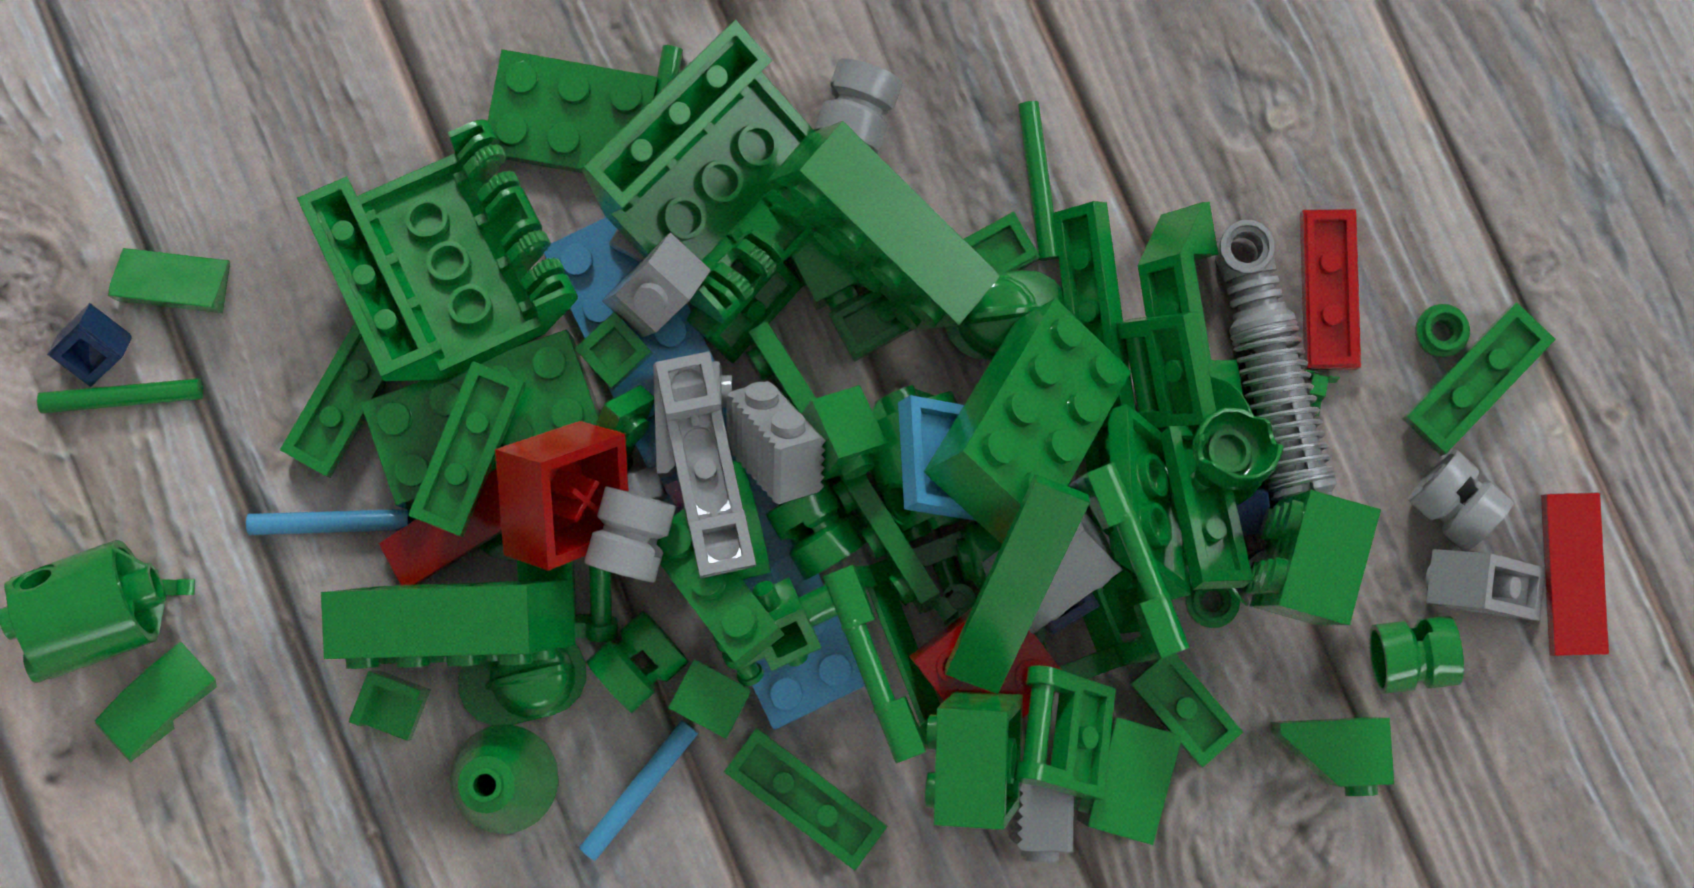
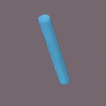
(327, 521)
(638, 790)

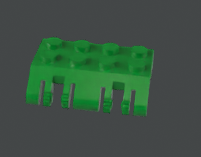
(701, 169)
(441, 261)

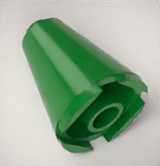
(523, 776)

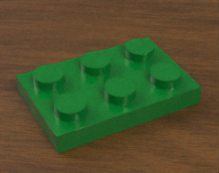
(562, 109)
(1142, 465)

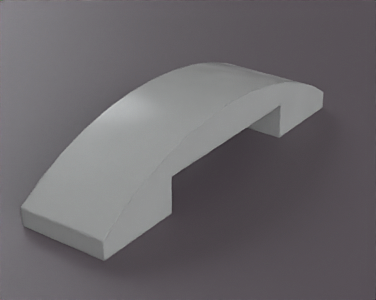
(704, 465)

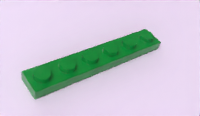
(880, 532)

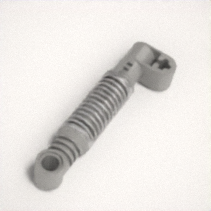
(1273, 367)

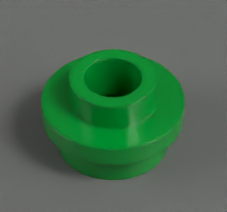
(1455, 321)
(1224, 615)

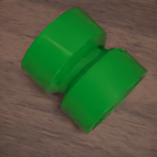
(815, 531)
(1410, 655)
(623, 675)

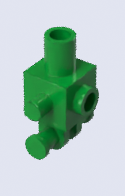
(795, 618)

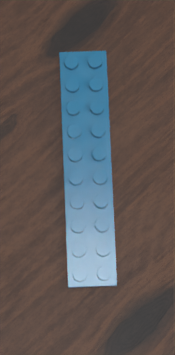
(788, 690)

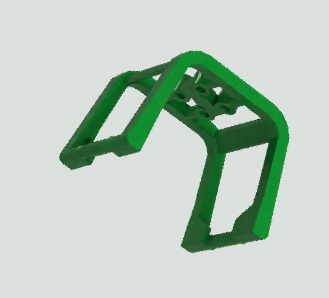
(906, 738)

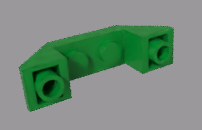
(1170, 273)

